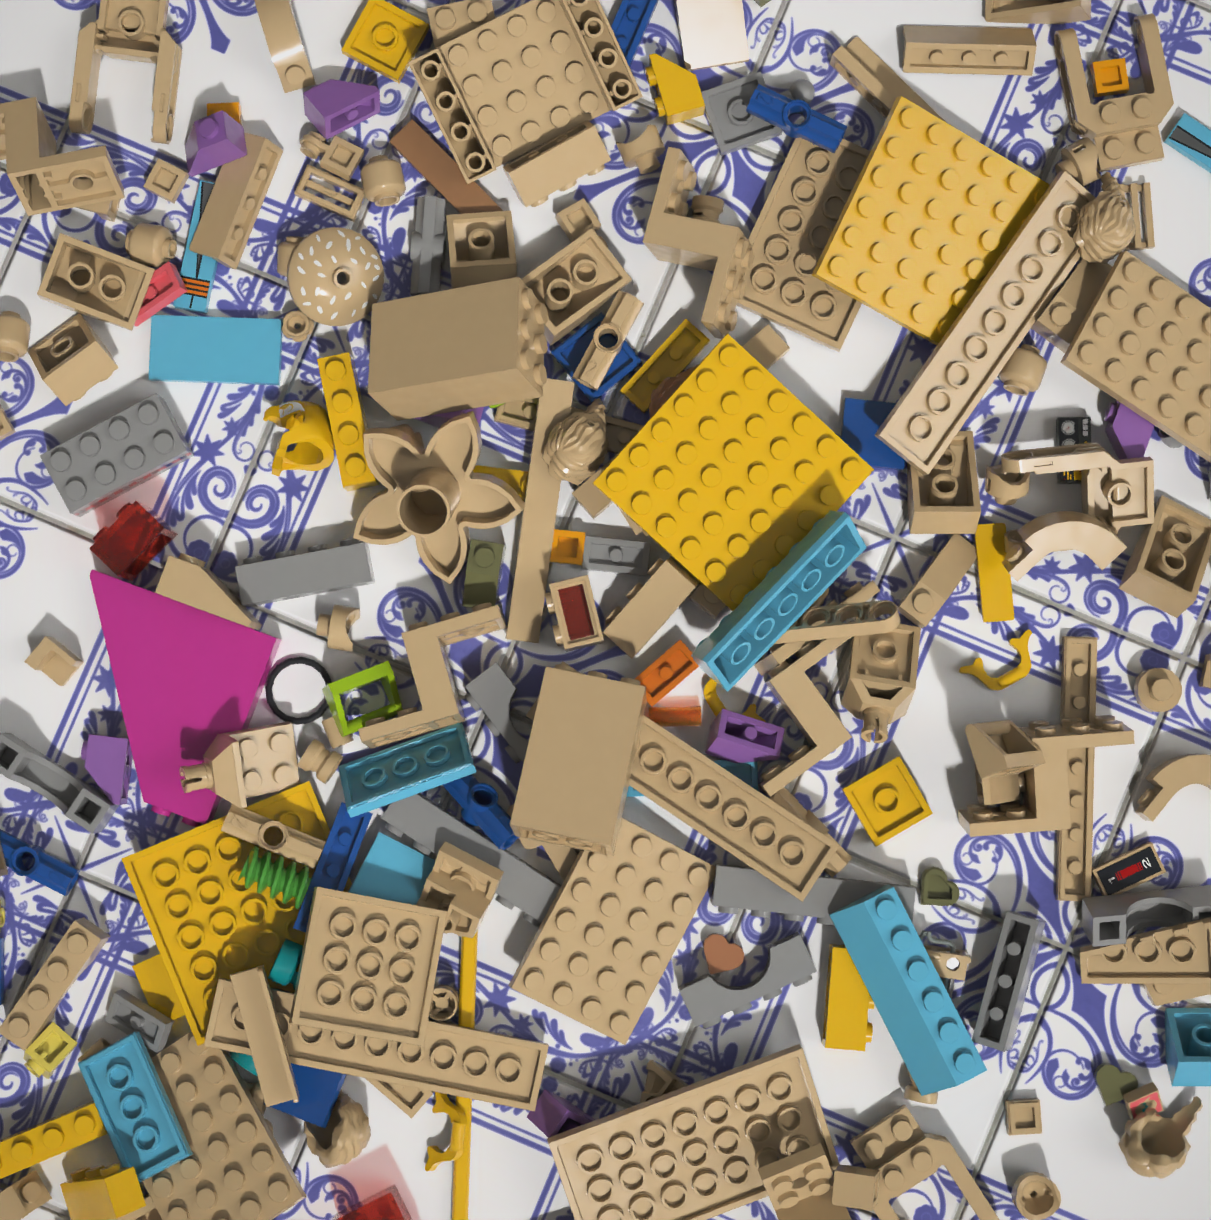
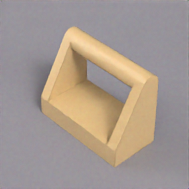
(991, 759)

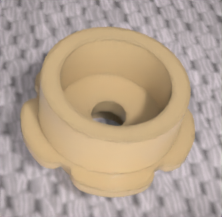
(289, 329)

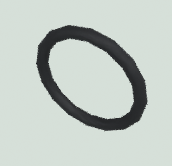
(269, 695)

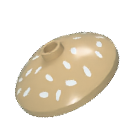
(314, 274)

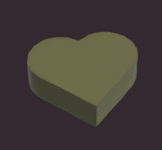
(936, 888)
(1113, 1083)

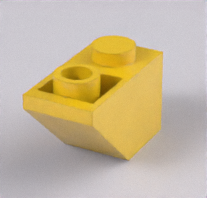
(676, 88)

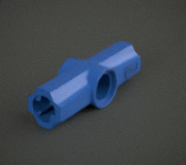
(777, 108)
(482, 810)
(47, 868)

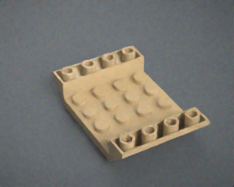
(523, 81)

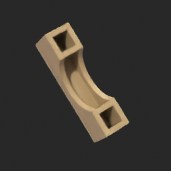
(52, 982)

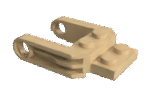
(133, 33)
(1123, 126)
(1111, 489)
(910, 1156)

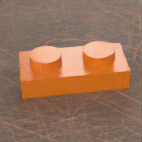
(667, 672)

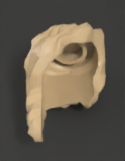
(1105, 223)
(577, 445)
(343, 1137)
(1158, 1144)

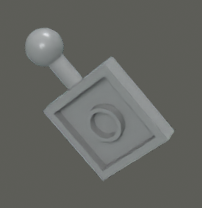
(728, 117)

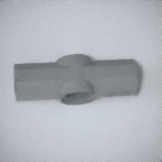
(428, 245)

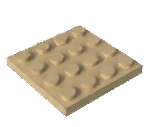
(368, 966)

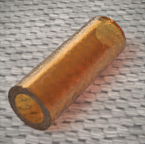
(676, 716)

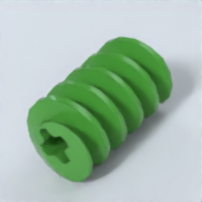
(275, 876)

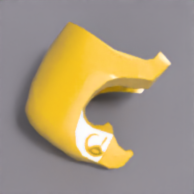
(308, 428)

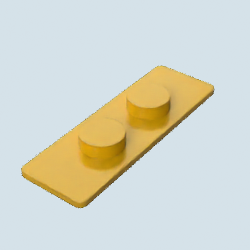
(993, 577)

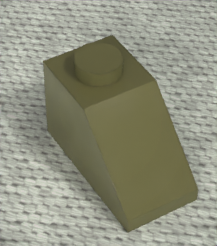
(483, 573)

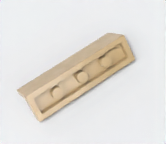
(968, 50)
(873, 77)
(236, 202)
(265, 1036)

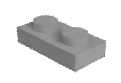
(616, 556)
(134, 1015)

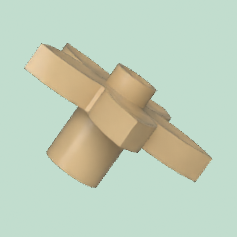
(433, 493)

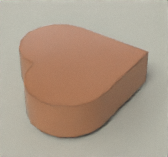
(720, 954)

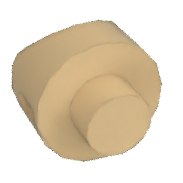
(643, 151)
(1080, 164)
(1006, 487)
(337, 627)
(1157, 690)
(1035, 1196)

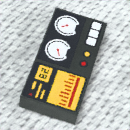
(1070, 432)

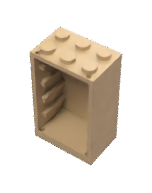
(457, 349)
(579, 760)

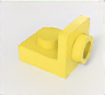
(48, 1051)

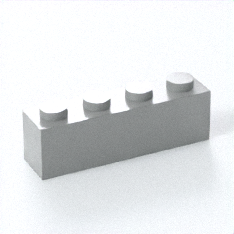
(304, 574)
(1008, 981)

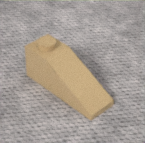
(938, 581)

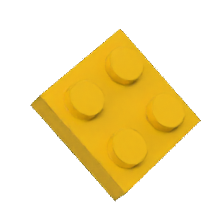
(385, 39)
(887, 801)

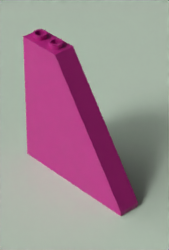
(178, 686)

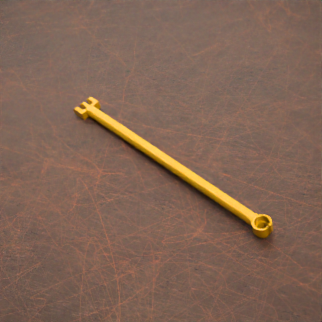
(466, 1018)

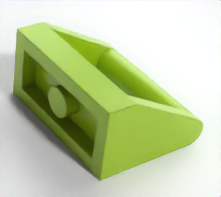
(333, 691)

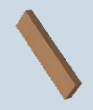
(441, 171)

